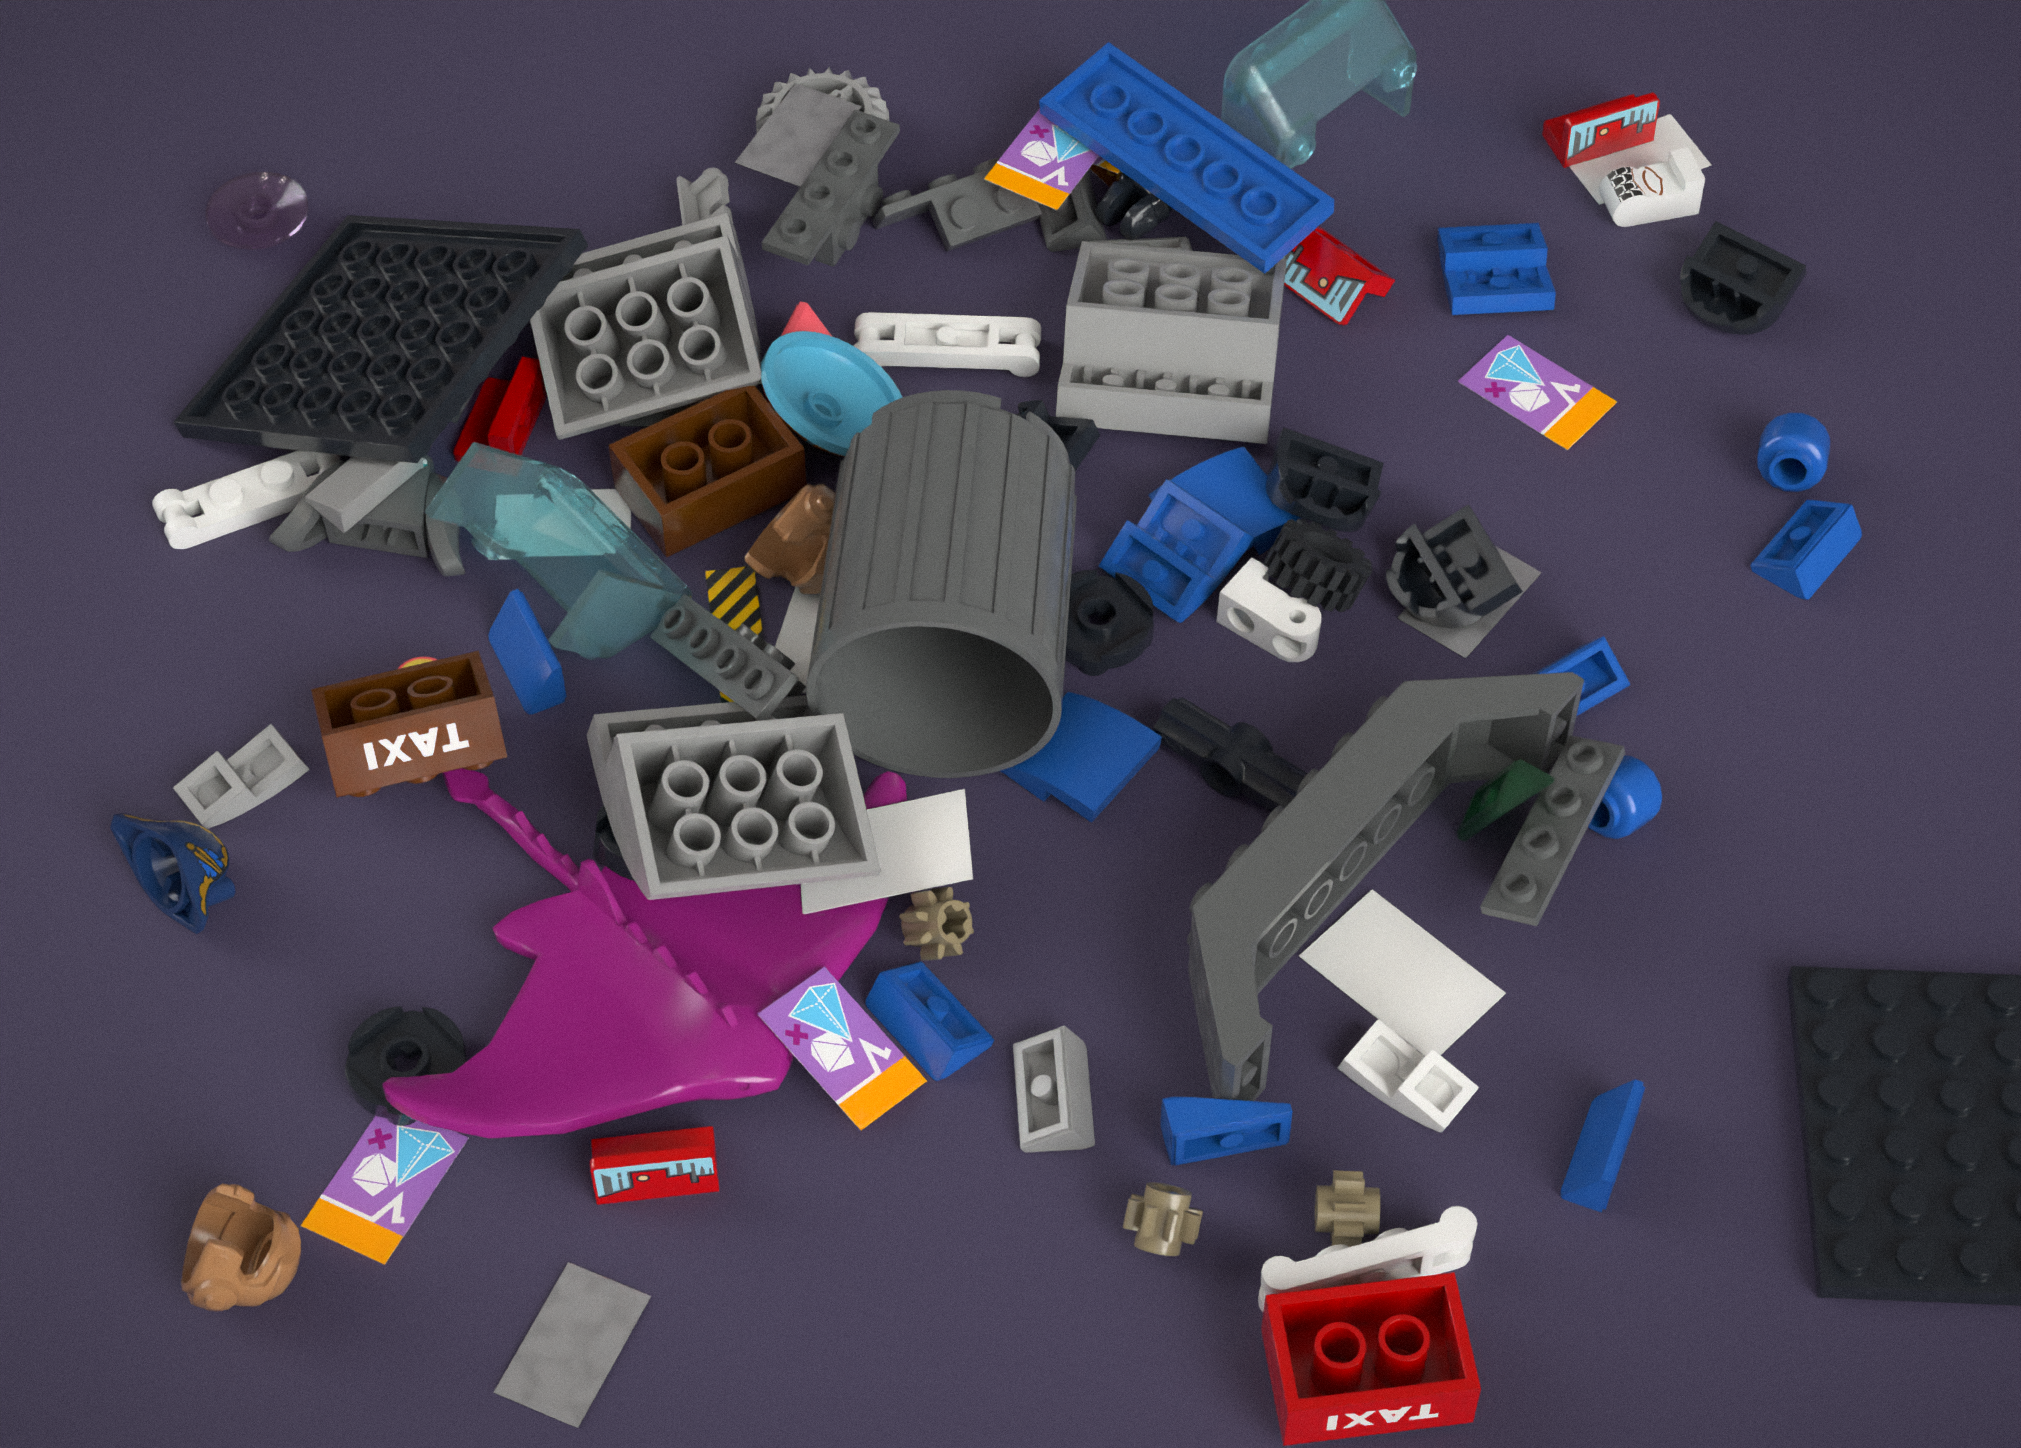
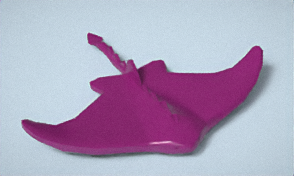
(634, 993)

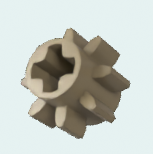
(936, 923)
(1347, 1208)
(1162, 1219)

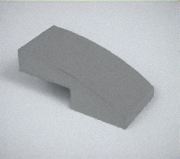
(231, 787)

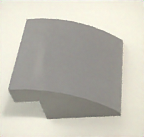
(648, 327)
(1171, 342)
(731, 800)

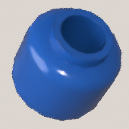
(1793, 452)
(1629, 800)

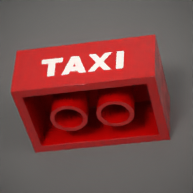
(1370, 1359)

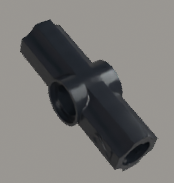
(1229, 757)

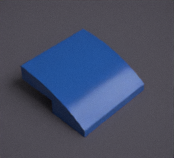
(1495, 269)
(1237, 490)
(1177, 551)
(1087, 757)

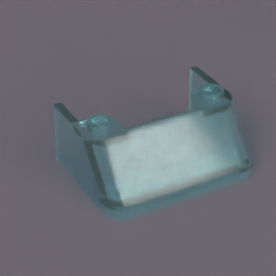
(1312, 66)
(566, 542)

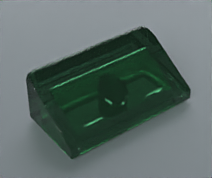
(1501, 796)

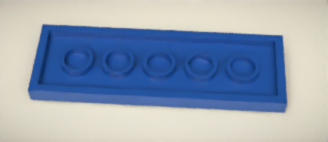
(1187, 157)

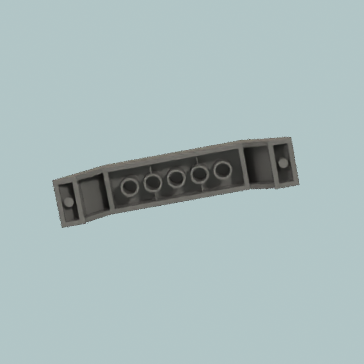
(1340, 830)

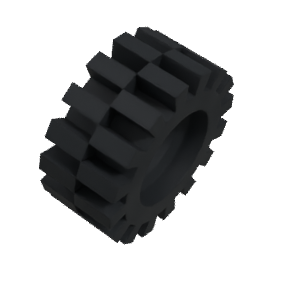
(1318, 565)

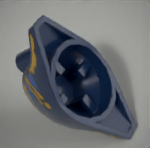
(176, 865)

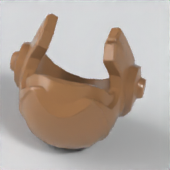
(797, 540)
(238, 1251)

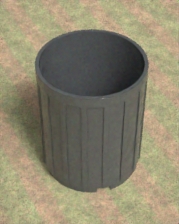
(947, 587)

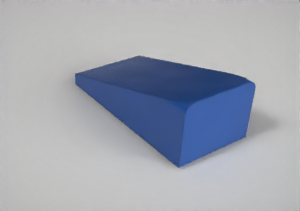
(1216, 1128)

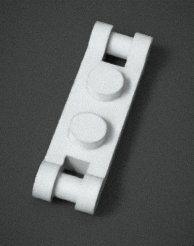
(950, 341)
(238, 498)
(1389, 1257)

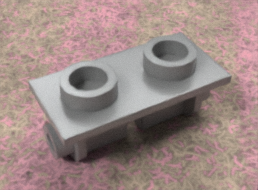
(703, 197)

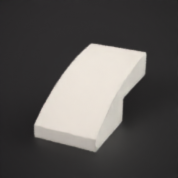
(1404, 1079)

